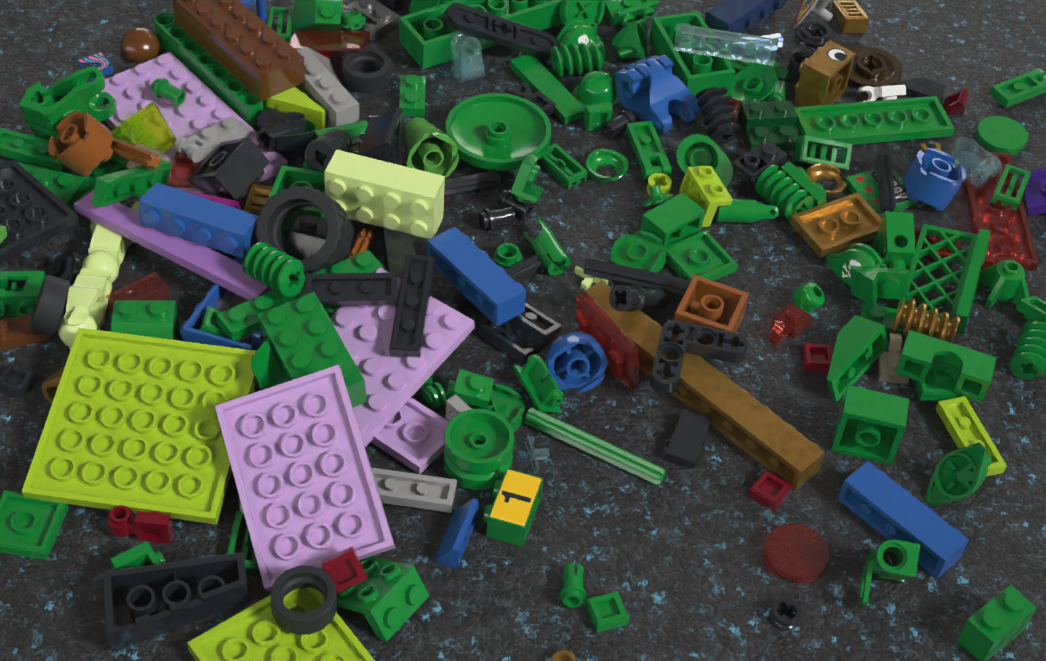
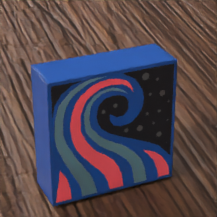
(97, 60)

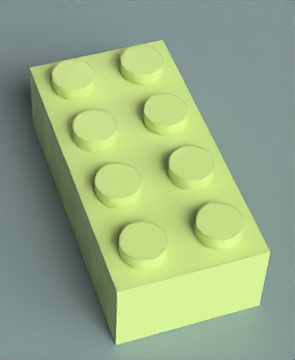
(386, 193)

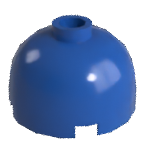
(576, 361)

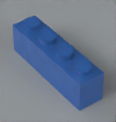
(198, 220)
(477, 276)
(902, 517)

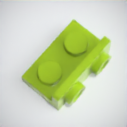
(706, 190)

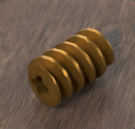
(925, 322)

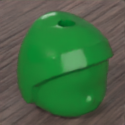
(808, 297)

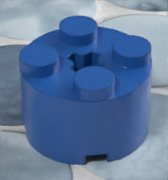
(933, 178)

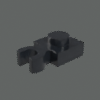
(537, 98)

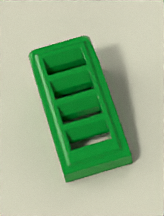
(801, 151)

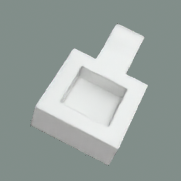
(883, 92)

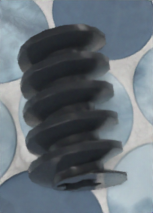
(715, 114)
(323, 148)

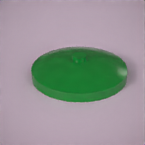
(498, 130)

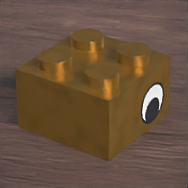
(824, 75)

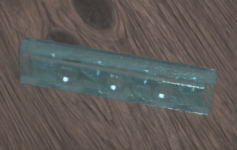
(725, 44)

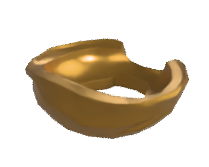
(827, 172)

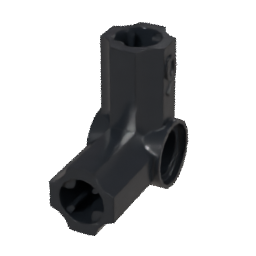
(276, 124)

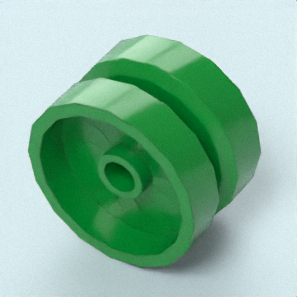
(478, 448)

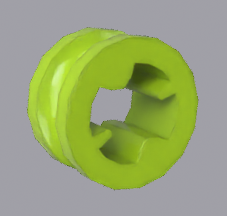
(663, 180)

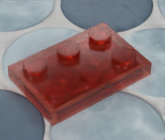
(618, 348)

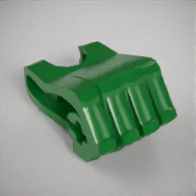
(49, 106)

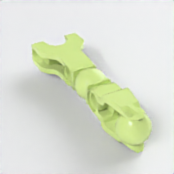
(99, 270)

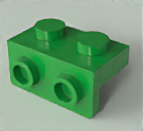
(627, 11)

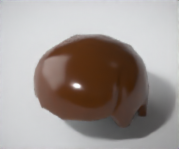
(139, 45)

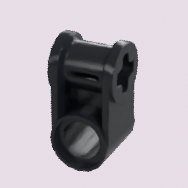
(797, 57)

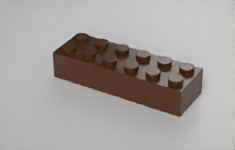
(242, 44)

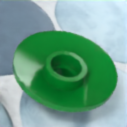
(754, 83)

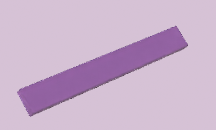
(186, 253)

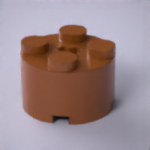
(81, 143)

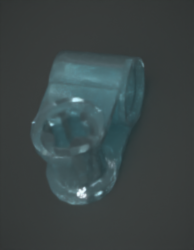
(466, 57)
(974, 160)

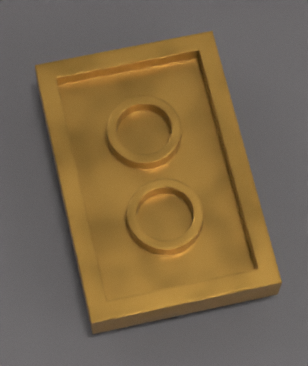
(837, 224)

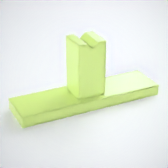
(588, 280)

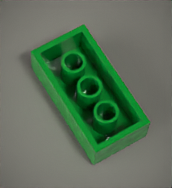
(693, 69)
(308, 343)

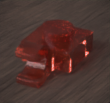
(790, 322)

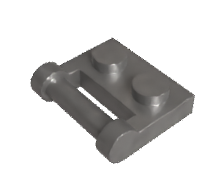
(378, 17)

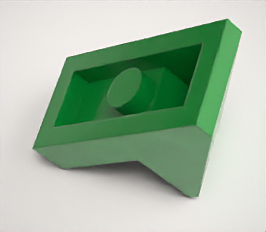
(876, 282)

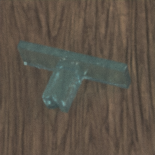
(536, 454)

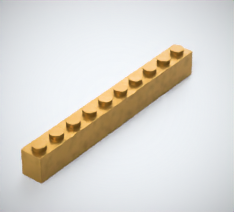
(713, 394)

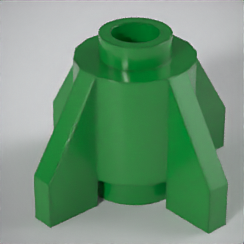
(1005, 282)

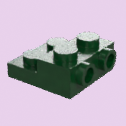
(769, 122)

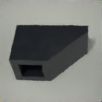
(760, 158)

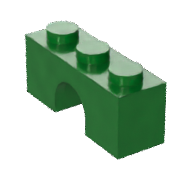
(968, 368)

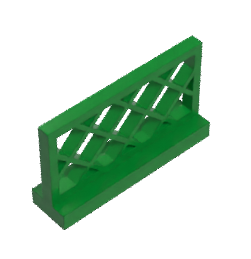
(969, 274)

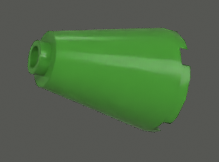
(429, 148)

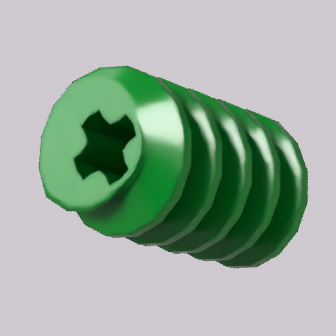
(578, 58)
(783, 192)
(275, 269)
(1030, 353)

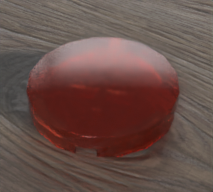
(796, 553)

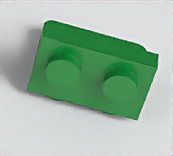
(386, 597)

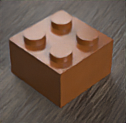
(712, 306)

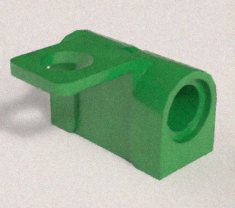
(904, 565)

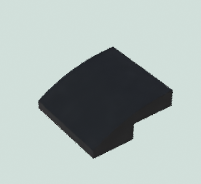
(522, 334)

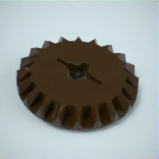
(884, 67)

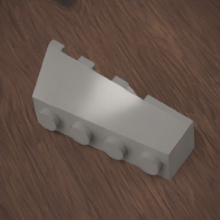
(326, 90)

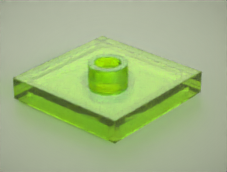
(147, 128)

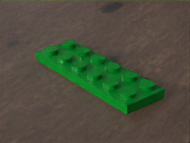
(875, 120)

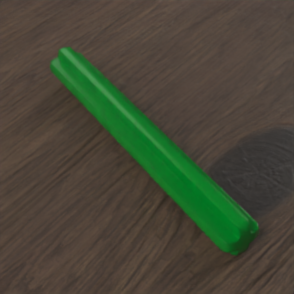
(595, 446)

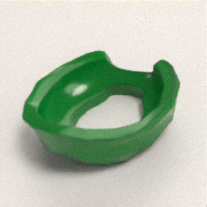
(606, 157)

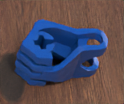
(654, 92)

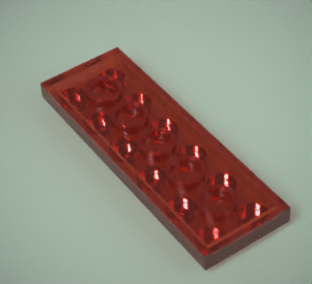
(1009, 228)

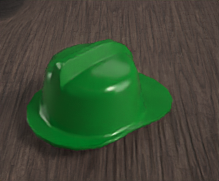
(597, 88)
(703, 151)

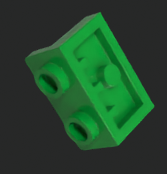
(523, 185)

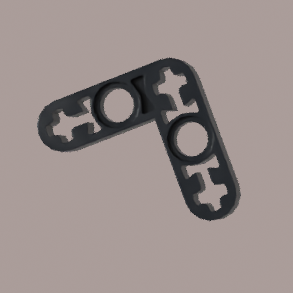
(687, 343)

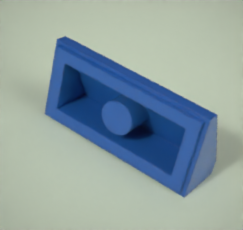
(457, 535)

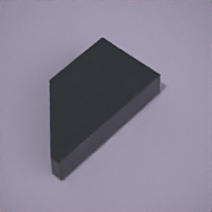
(923, 88)

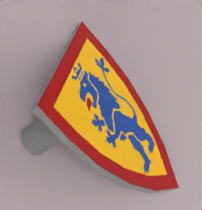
(814, 6)

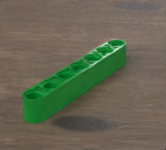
(207, 68)

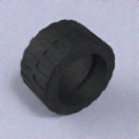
(285, 203)

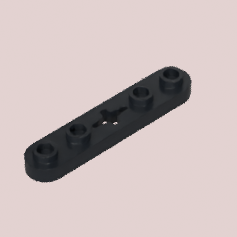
(487, 27)

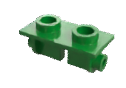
(544, 394)

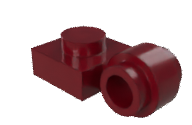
(147, 526)

